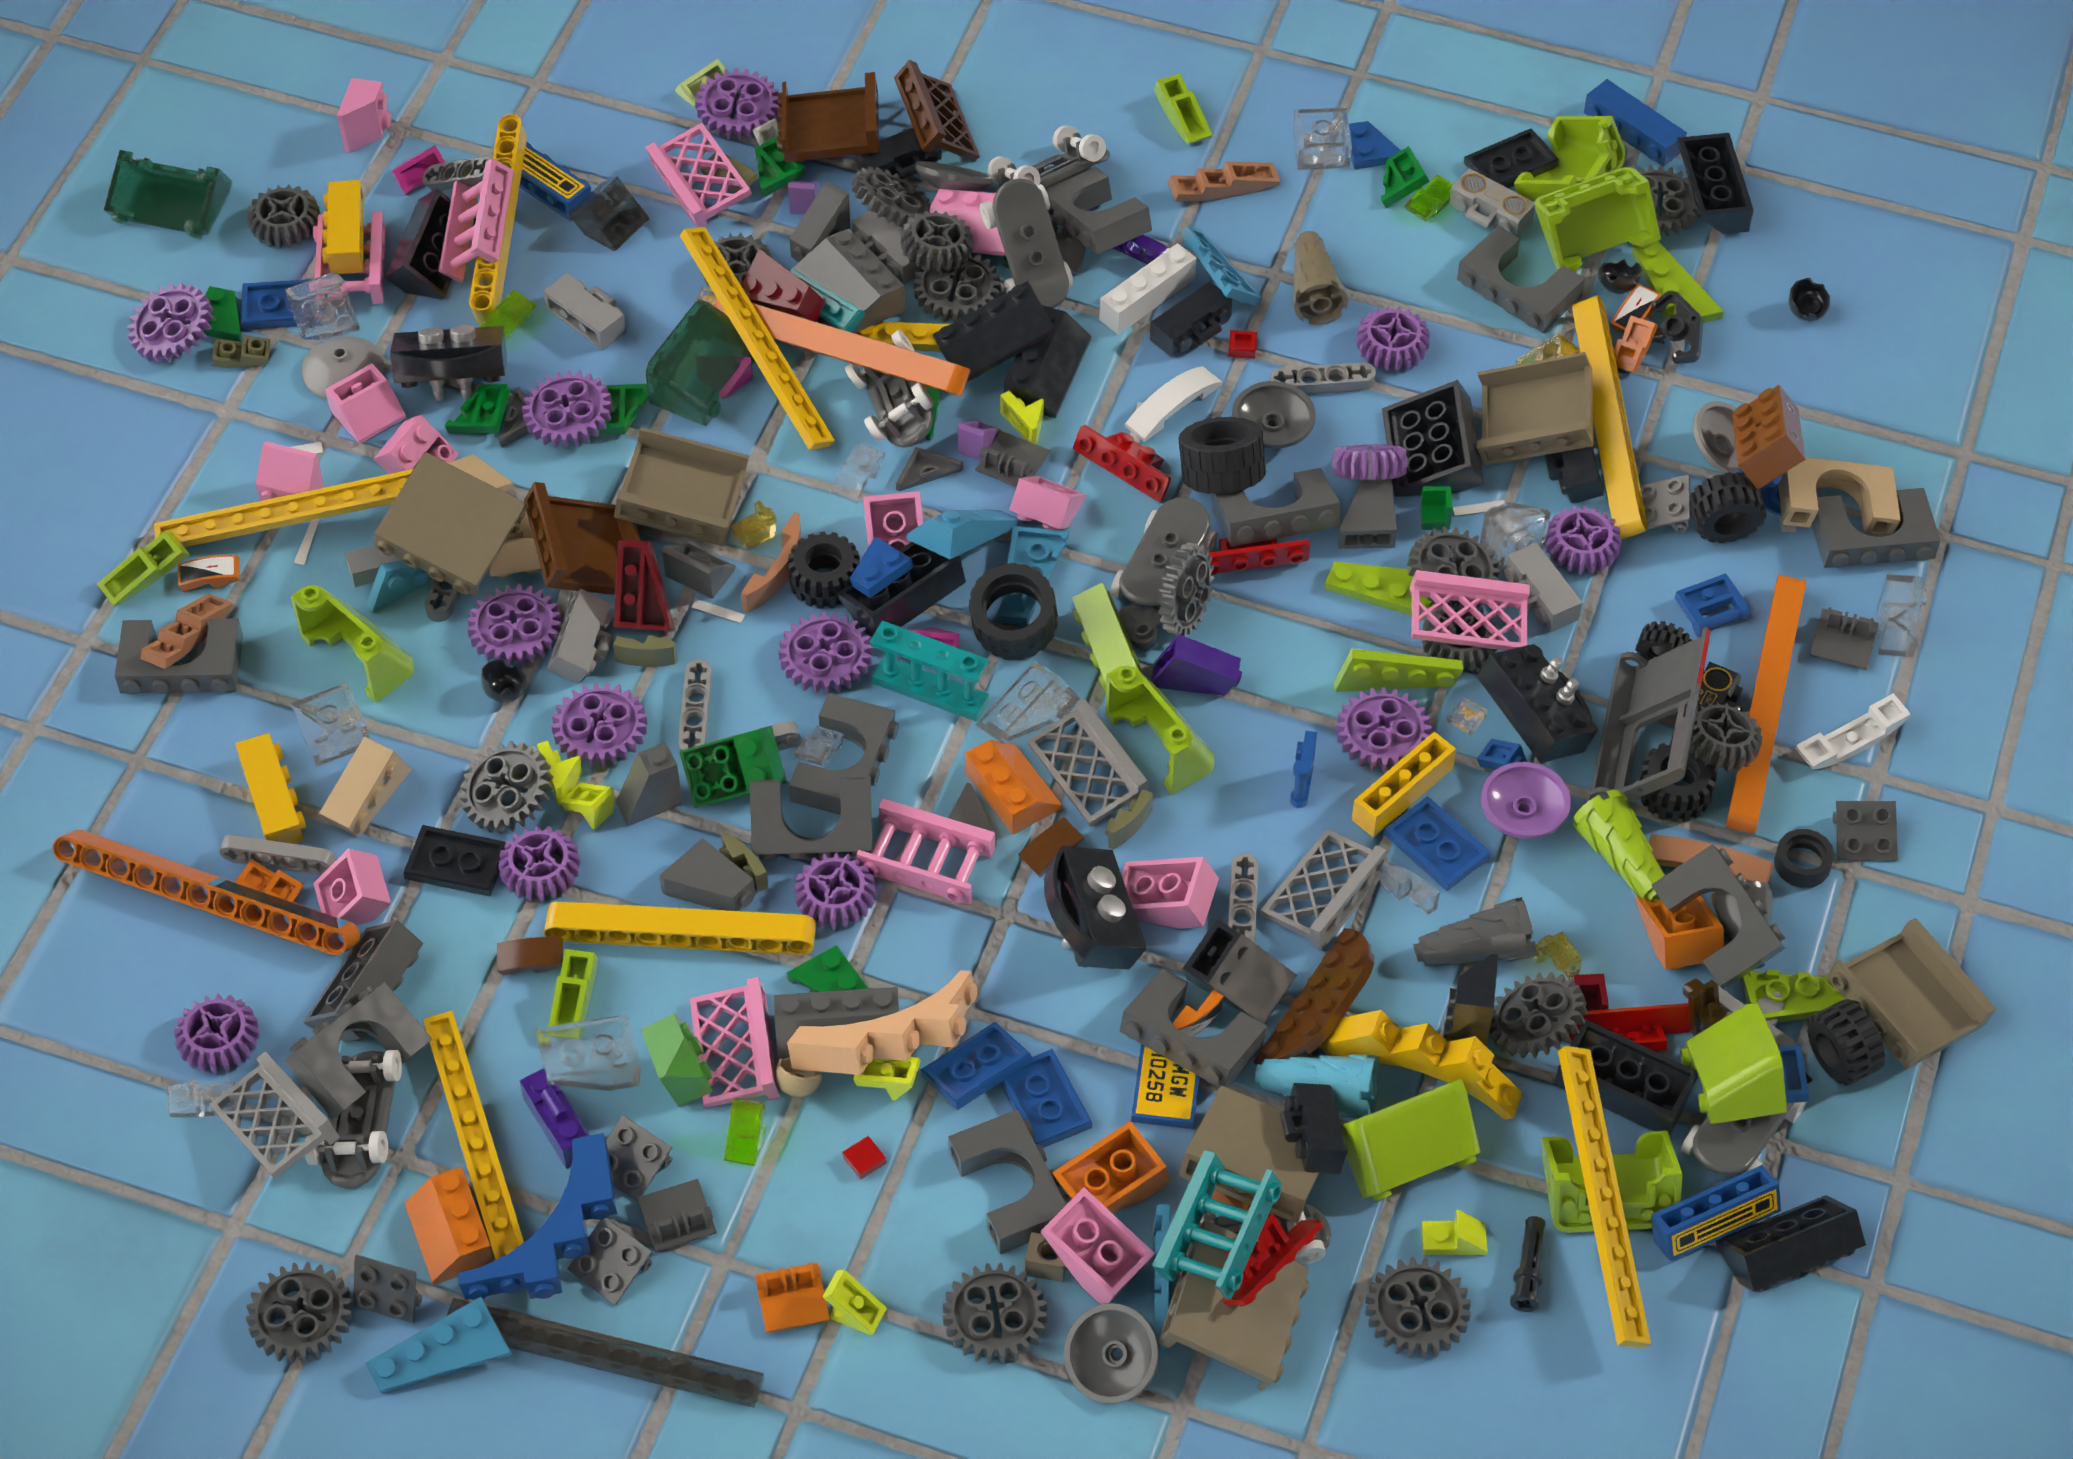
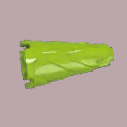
(1617, 835)

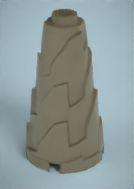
(1316, 284)

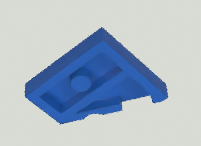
(1369, 146)
(879, 568)

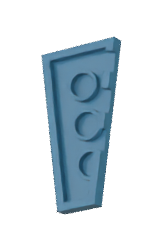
(1220, 268)
(1040, 551)
(1161, 1294)

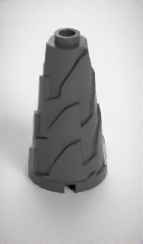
(1497, 930)

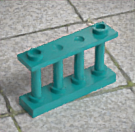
(924, 685)
(1196, 1203)

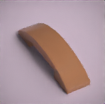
(762, 588)

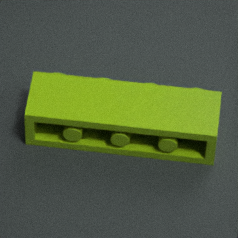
(1104, 631)

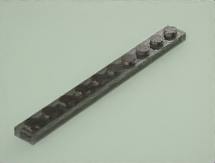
(625, 1357)

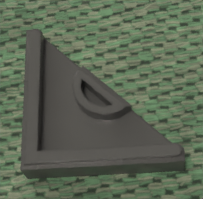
(514, 423)
(925, 467)
(969, 810)

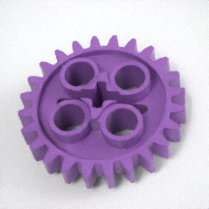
(721, 96)
(170, 322)
(567, 409)
(514, 625)
(833, 653)
(1381, 728)
(589, 743)

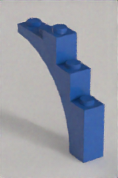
(563, 1235)

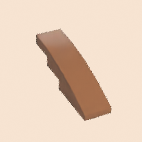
(1228, 182)
(186, 632)
(1675, 851)

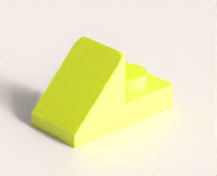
(1024, 419)
(564, 773)
(591, 800)
(892, 1075)
(1455, 1237)
(853, 1303)

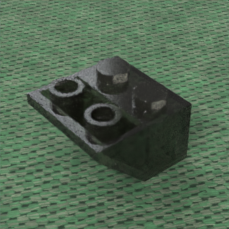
(609, 214)

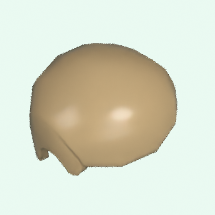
(796, 1082)

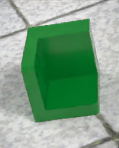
(1436, 507)

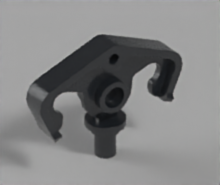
(1682, 326)

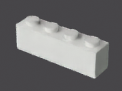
(1147, 289)

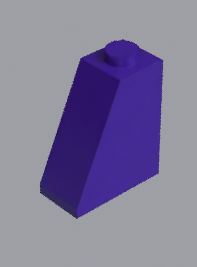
(1195, 668)

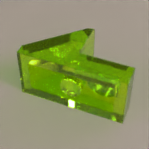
(745, 1131)

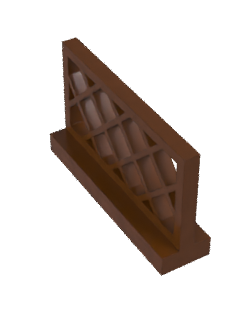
(934, 113)

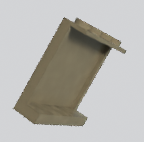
(1536, 409)
(681, 486)
(448, 524)
(1913, 994)
(1248, 1142)
(1242, 1337)

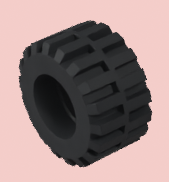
(1727, 508)
(818, 553)
(1674, 800)
(1846, 1042)

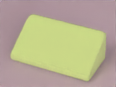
(691, 86)

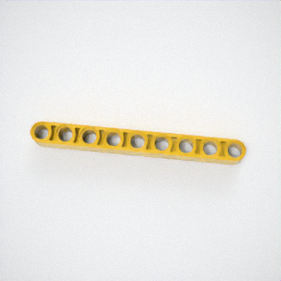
(489, 277)
(681, 928)

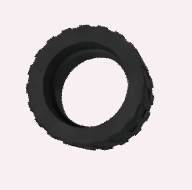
(1222, 455)
(1004, 581)

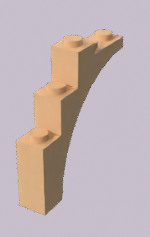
(853, 1046)

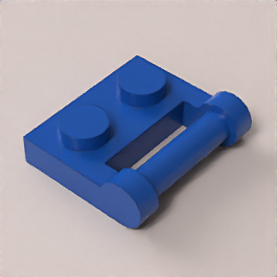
(1711, 596)
(1303, 769)

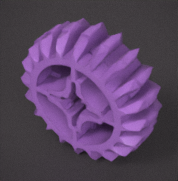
(1409, 340)
(1369, 461)
(1575, 540)
(537, 854)
(828, 881)
(210, 1049)

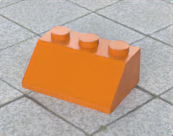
(1010, 784)
(448, 1226)

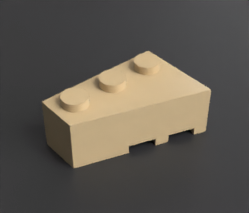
(364, 786)

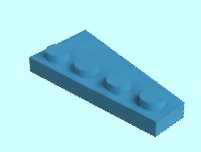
(450, 1344)

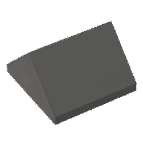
(696, 568)

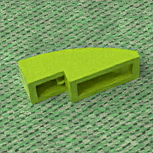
(1182, 109)
(143, 568)
(573, 987)

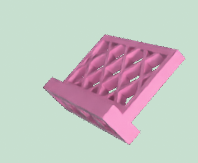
(682, 189)
(1469, 593)
(759, 1033)

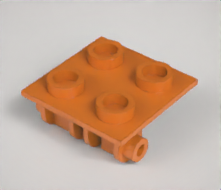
(792, 1297)

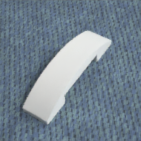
(1169, 399)
(1855, 736)

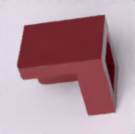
(1594, 990)

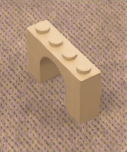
(1868, 484)

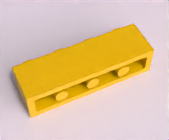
(344, 226)
(1403, 784)
(269, 789)

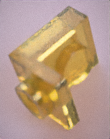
(756, 527)
(1562, 953)

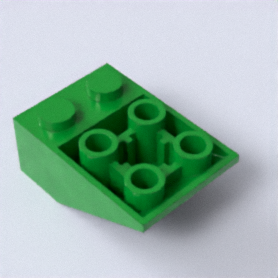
(729, 764)

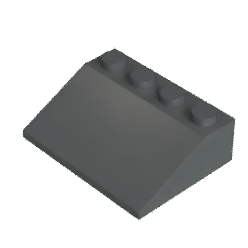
(855, 275)

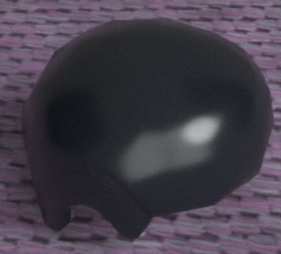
(1619, 276)
(1808, 300)
(502, 682)

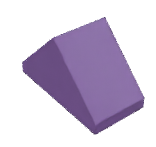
(802, 195)
(975, 436)

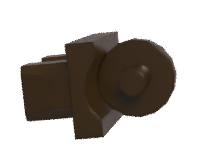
(1703, 1004)

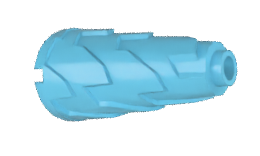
(1349, 1077)

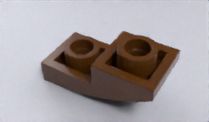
(1047, 844)
(529, 953)

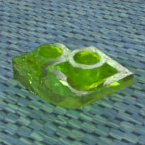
(1431, 200)
(510, 313)

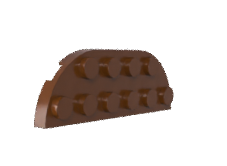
(1322, 999)

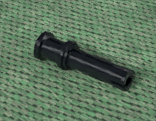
(1528, 1275)

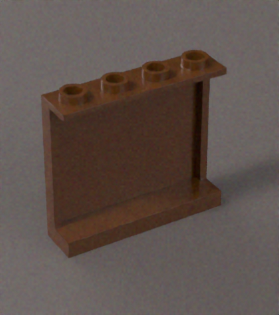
(829, 122)
(576, 540)

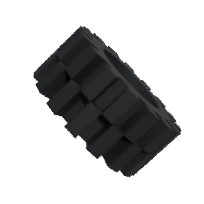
(1660, 639)

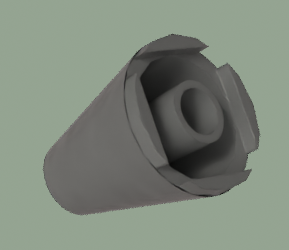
(1730, 912)

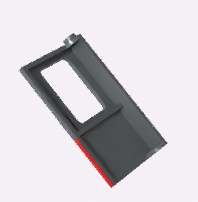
(1642, 697)

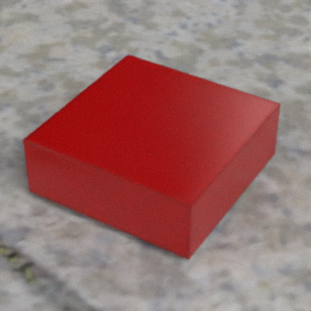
(1242, 344)
(864, 1157)

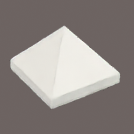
(766, 131)

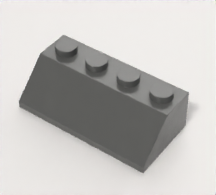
(377, 958)
(829, 1009)

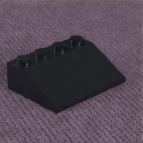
(1438, 440)

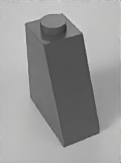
(823, 219)
(1370, 517)
(650, 785)
(708, 879)

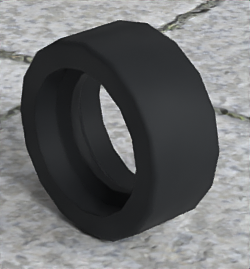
(1804, 839)

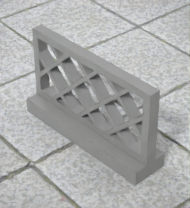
(1112, 755)
(1348, 894)
(297, 1104)

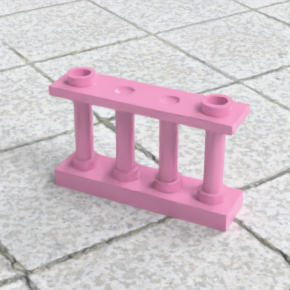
(489, 224)
(373, 267)
(932, 827)

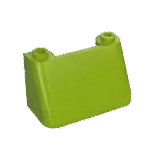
(1584, 149)
(1597, 216)
(330, 619)
(1138, 700)
(1737, 1067)
(1411, 1139)
(1645, 1179)

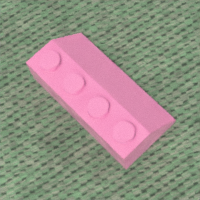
(967, 207)

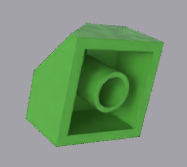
(677, 1059)

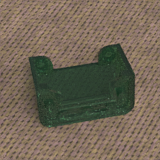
(166, 195)
(696, 364)

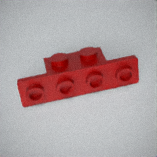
(1125, 459)
(1258, 555)
(1643, 1024)
(1270, 1255)

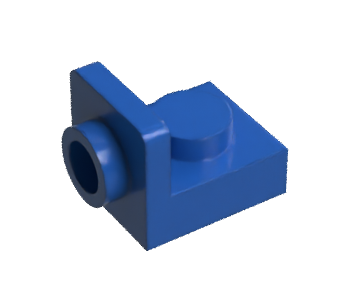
(1499, 753)

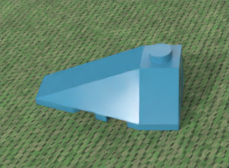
(961, 530)

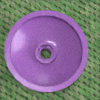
(1530, 789)

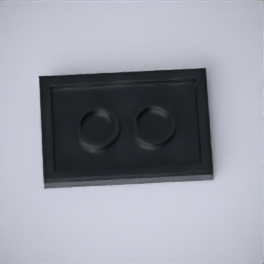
(1511, 157)
(454, 860)

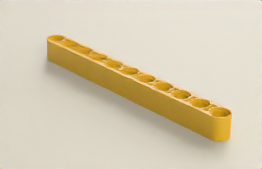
(1610, 419)

